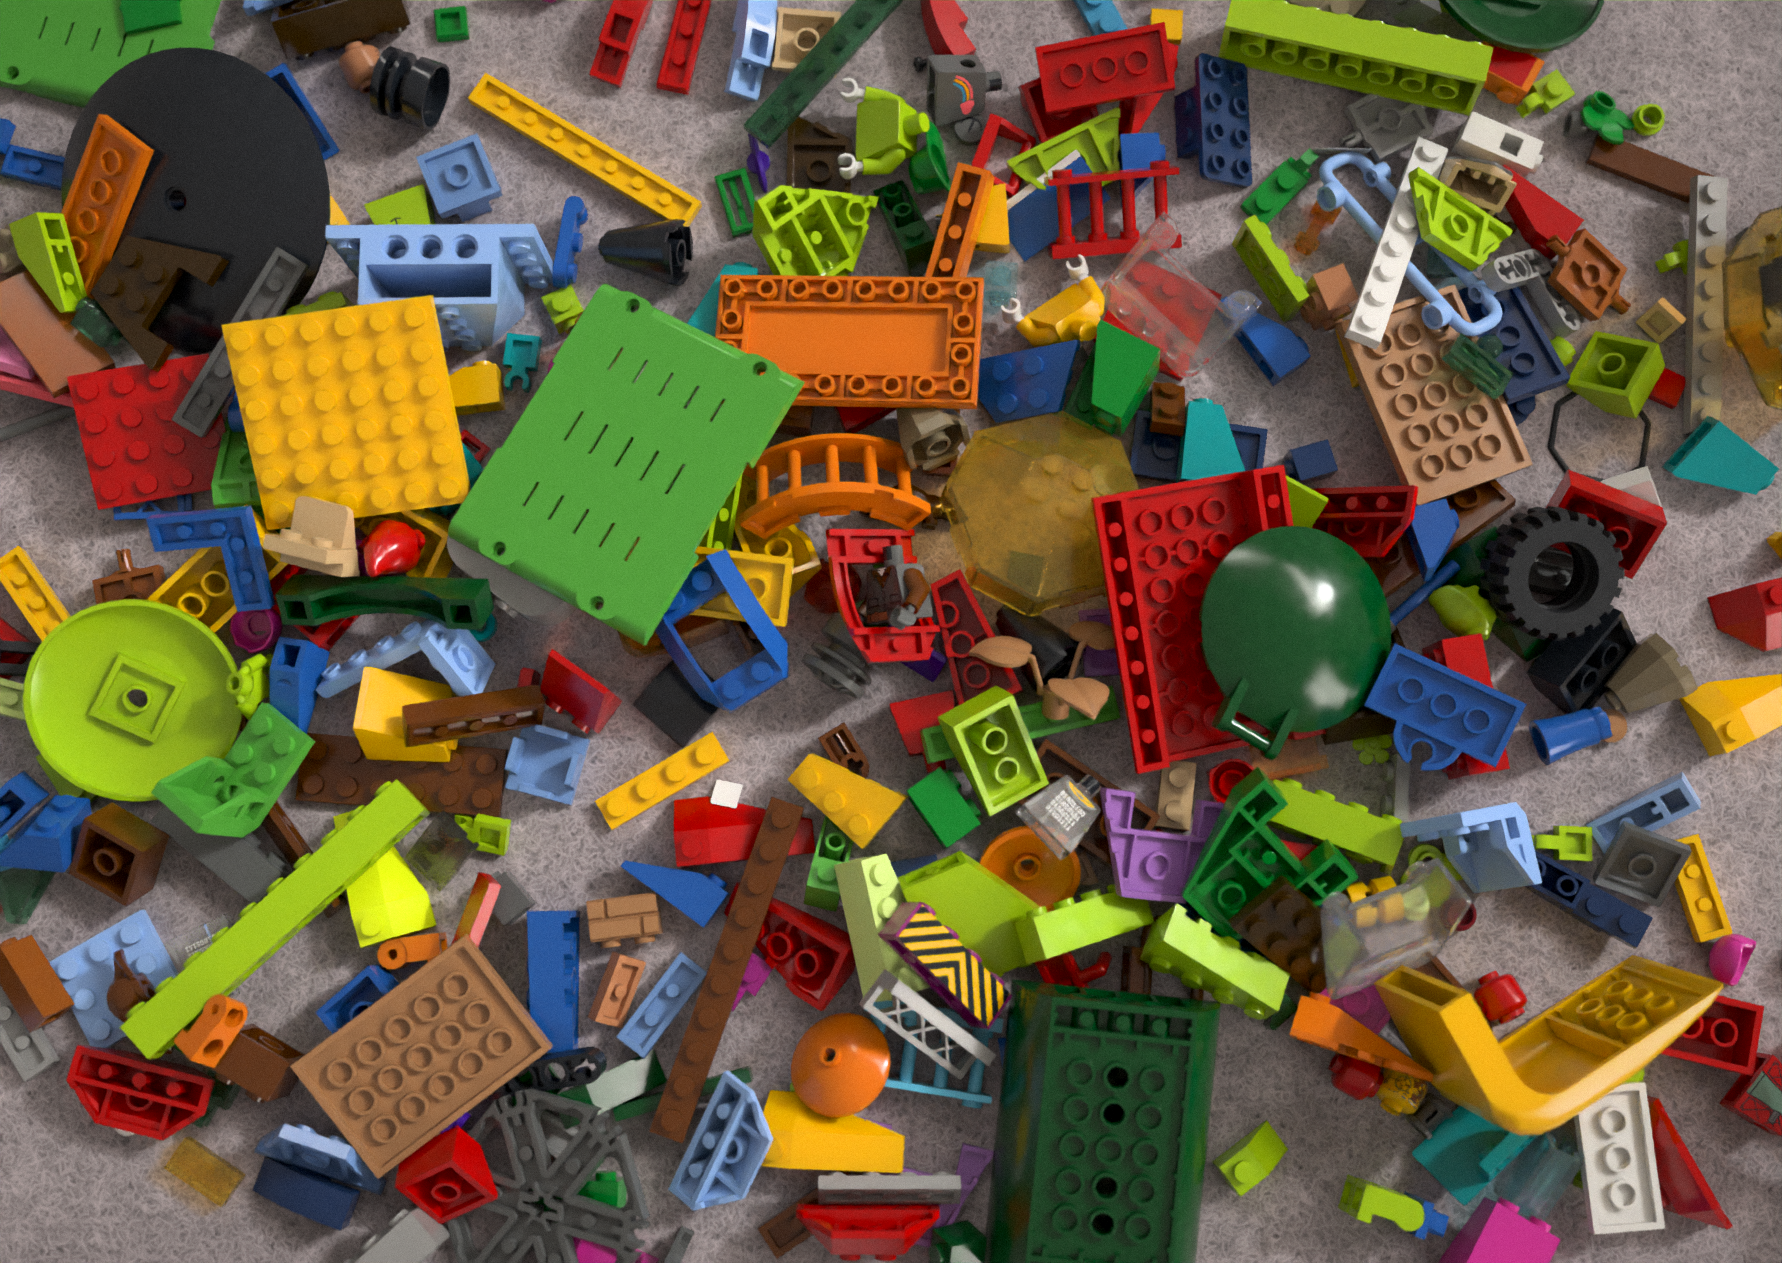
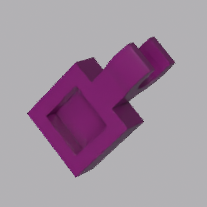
(754, 978)

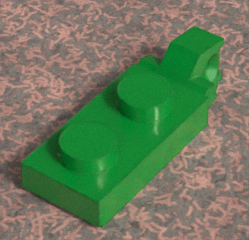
(1280, 188)

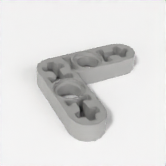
(1533, 269)

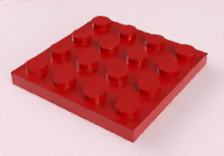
(130, 437)

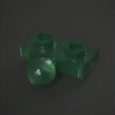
(1478, 363)

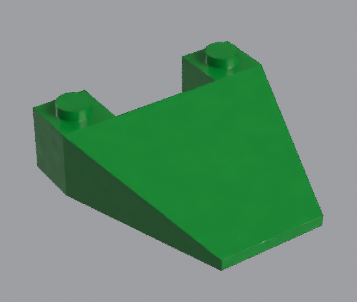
(1247, 857)

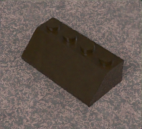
(329, 24)

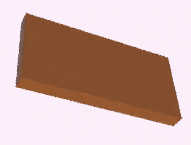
(46, 336)

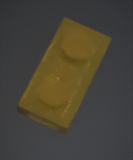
(205, 1171)

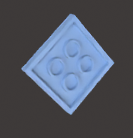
(90, 970)

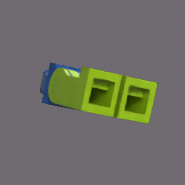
(1406, 1210)

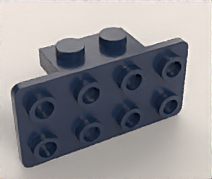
(1216, 121)

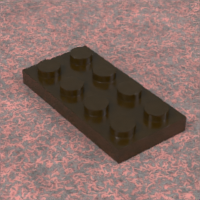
(1287, 931)

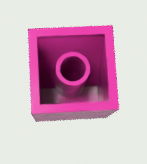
(1501, 1236)

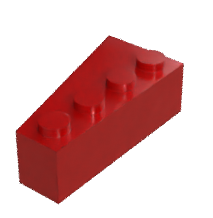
(962, 628)

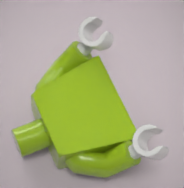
(884, 131)

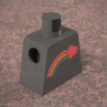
(957, 87)

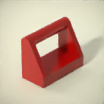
(996, 127)

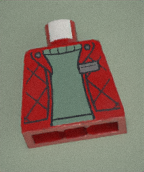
(1759, 1096)

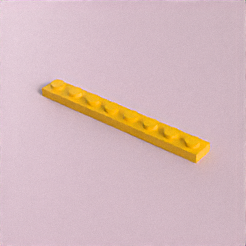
(583, 151)

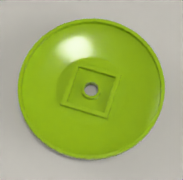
(82, 706)

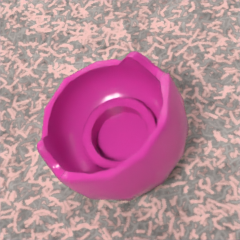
(245, 623)
(1729, 957)

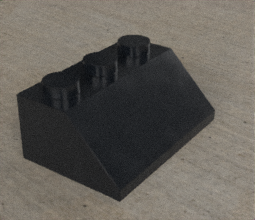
(1577, 668)

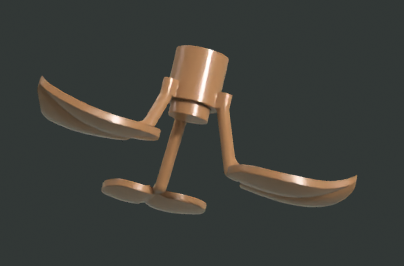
(1059, 694)

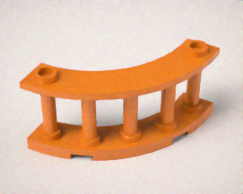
(832, 497)

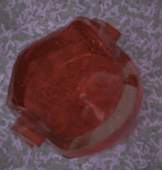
(820, 591)

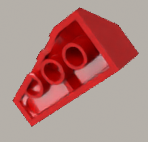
(724, 834)

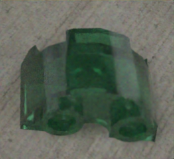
(95, 323)

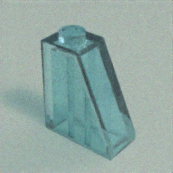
(1543, 1173)

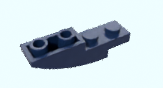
(1588, 903)

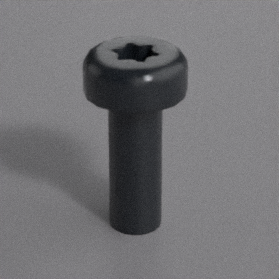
(920, 63)

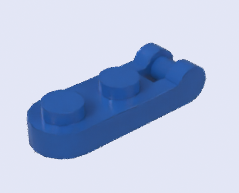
(569, 242)

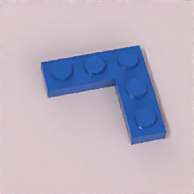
(240, 544)

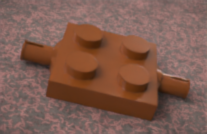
(1587, 275)
(128, 580)

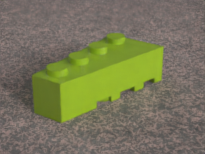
(1214, 964)

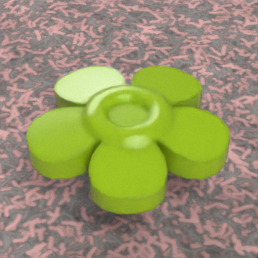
(1373, 747)

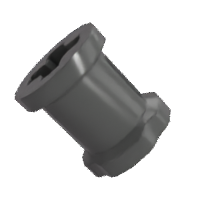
(1432, 1105)

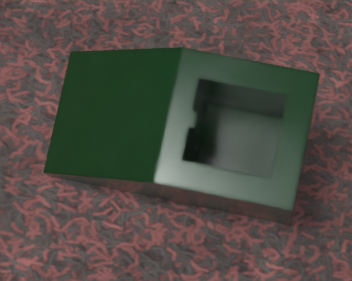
(957, 1244)

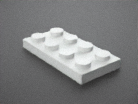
(1619, 1162)

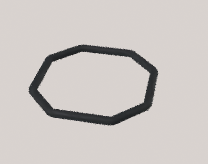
(1552, 436)

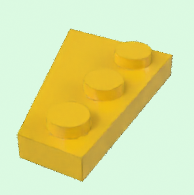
(848, 800)

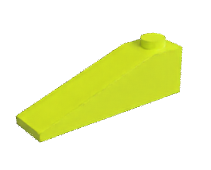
(387, 899)

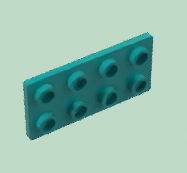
(1468, 1153)

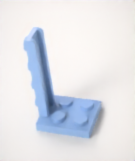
(450, 652)

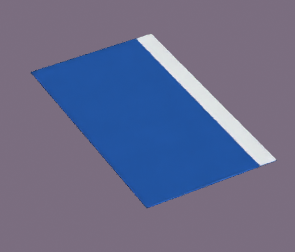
(1035, 214)

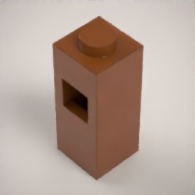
(31, 983)

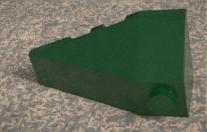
(1469, 558)

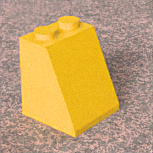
(379, 716)

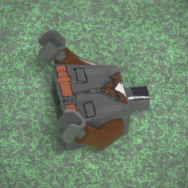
(895, 592)

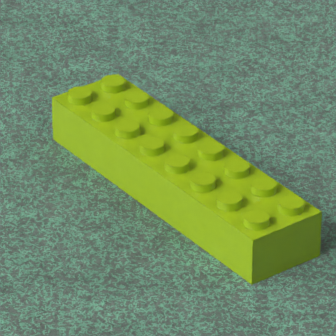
(1356, 54)

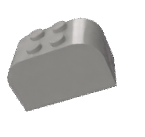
(511, 591)

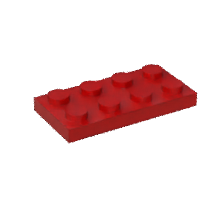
(1105, 68)

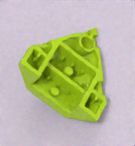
(811, 230)

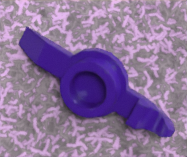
(758, 162)

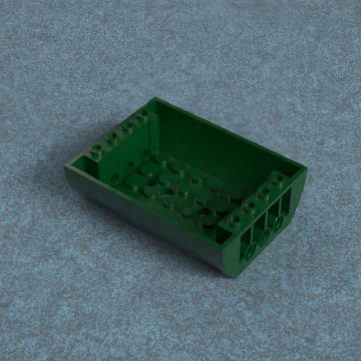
(1059, 1145)

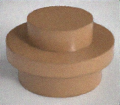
(1618, 725)

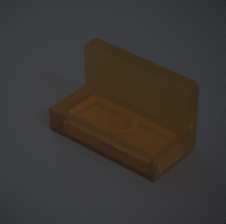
(1294, 759)

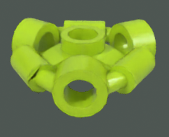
(253, 684)

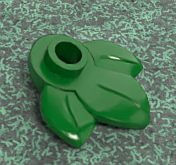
(1603, 116)

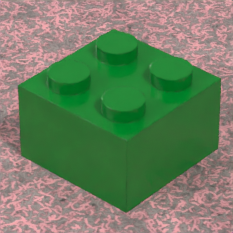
(943, 807)

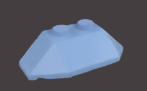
(724, 1148)

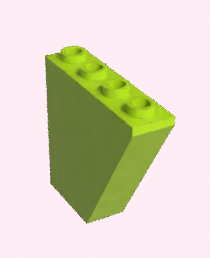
(974, 906)

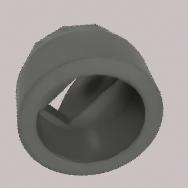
(1574, 125)

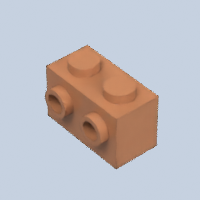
(1329, 298)

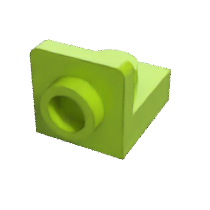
(563, 308)

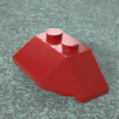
(1367, 516)
(1751, 614)
(138, 1092)
(1680, 1180)
(868, 1228)

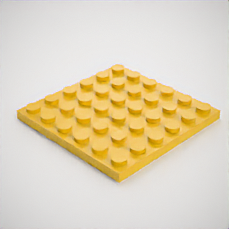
(349, 409)

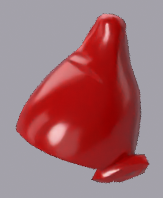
(392, 548)

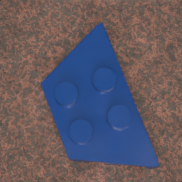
(1026, 381)

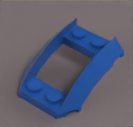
(748, 679)

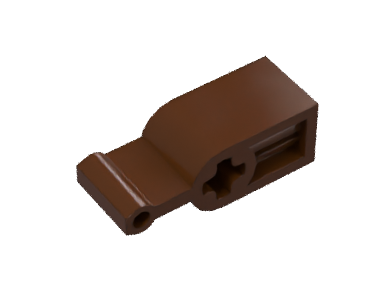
(849, 744)

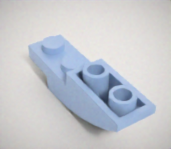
(752, 47)

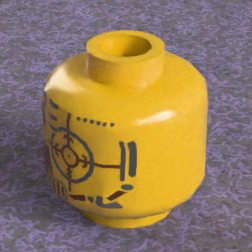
(1401, 1093)

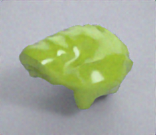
(1463, 610)

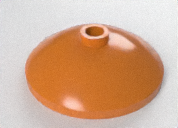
(1044, 879)
(853, 1075)

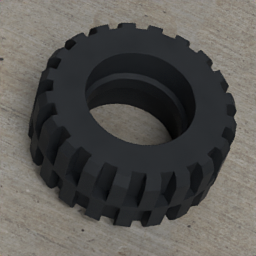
(1592, 581)

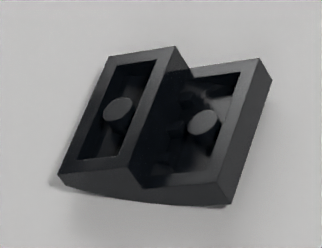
(675, 705)

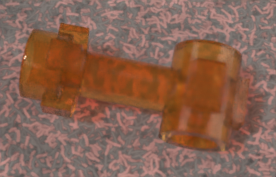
(1307, 241)

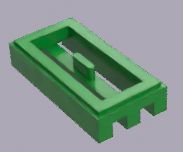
(731, 176)

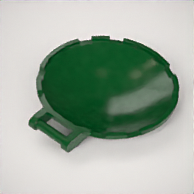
(1292, 634)

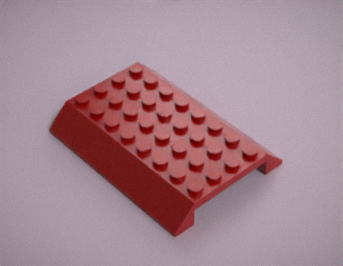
(1155, 565)

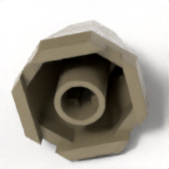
(931, 436)
(1649, 677)

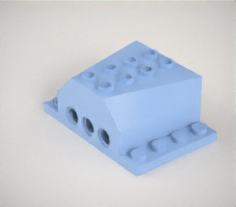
(468, 268)

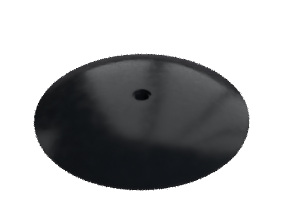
(239, 159)

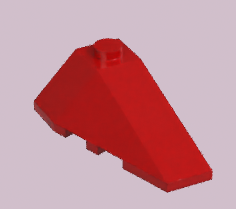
(805, 951)

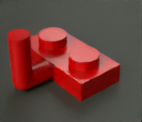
(1065, 971)

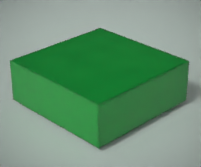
(451, 24)

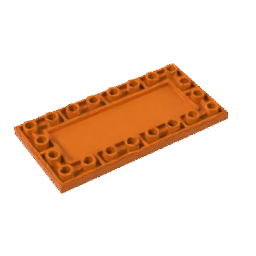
(861, 336)

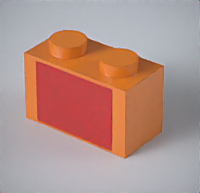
(1511, 74)

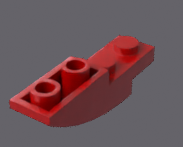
(619, 40)

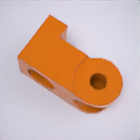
(403, 951)
(213, 1030)

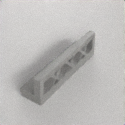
(936, 1019)

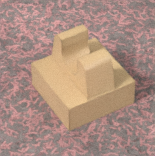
(1660, 320)

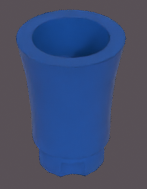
(1569, 733)

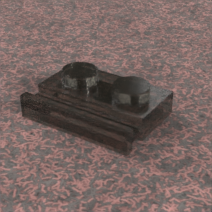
(441, 850)

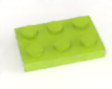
(1270, 268)

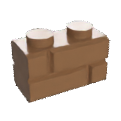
(624, 918)

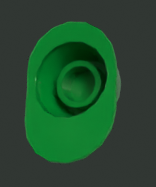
(929, 165)

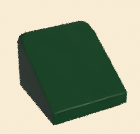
(1286, 1009)

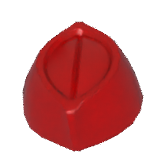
(1226, 776)

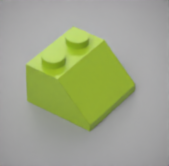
(1617, 373)

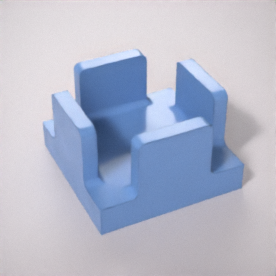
(460, 178)
(546, 763)

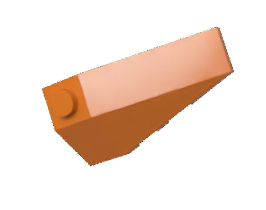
(1334, 1030)

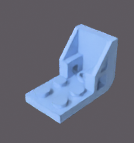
(1484, 845)

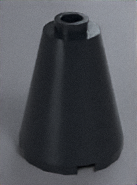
(650, 249)
(1050, 644)

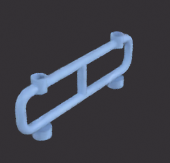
(1439, 311)

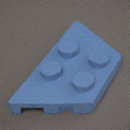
(320, 1155)

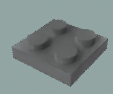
(1641, 864)

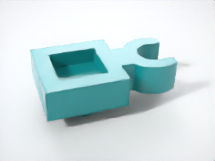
(521, 356)

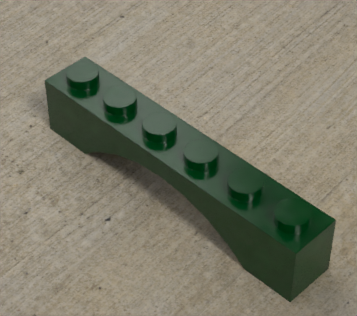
(324, 598)

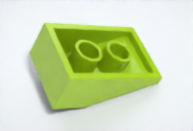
(994, 749)

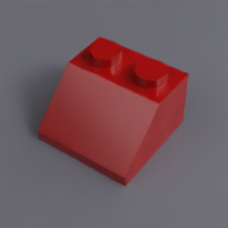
(447, 1176)

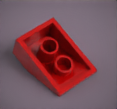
(577, 693)

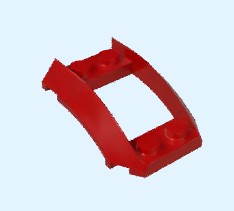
(875, 643)

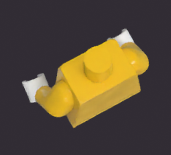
(1064, 317)

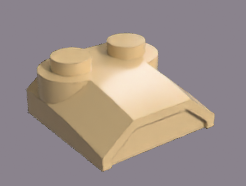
(798, 33)

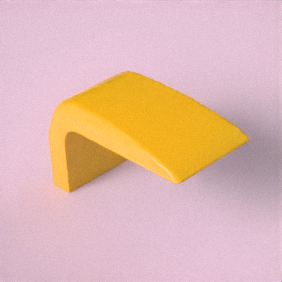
(1554, 1060)

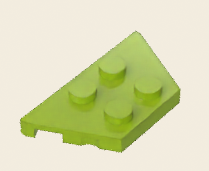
(1094, 140)
(1454, 222)

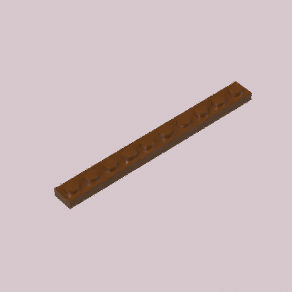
(726, 970)

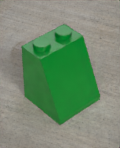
(1121, 377)

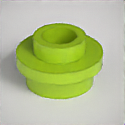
(1654, 113)

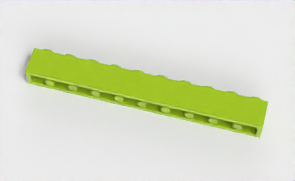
(275, 919)

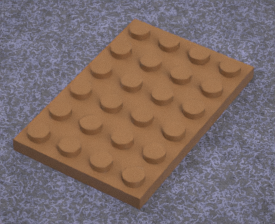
(1429, 416)
(421, 1056)

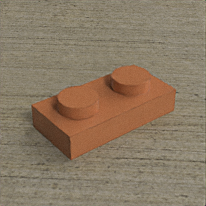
(616, 990)

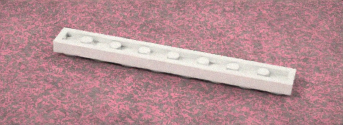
(1392, 251)

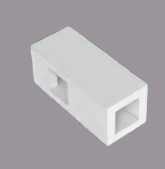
(1496, 142)

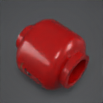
(1500, 997)
(1355, 1076)

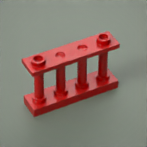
(1098, 240)

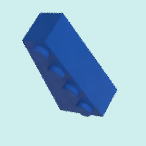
(554, 975)

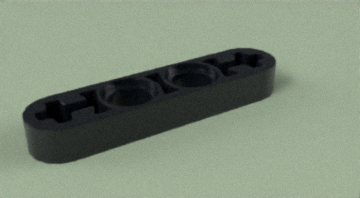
(545, 1081)

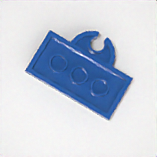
(1442, 711)

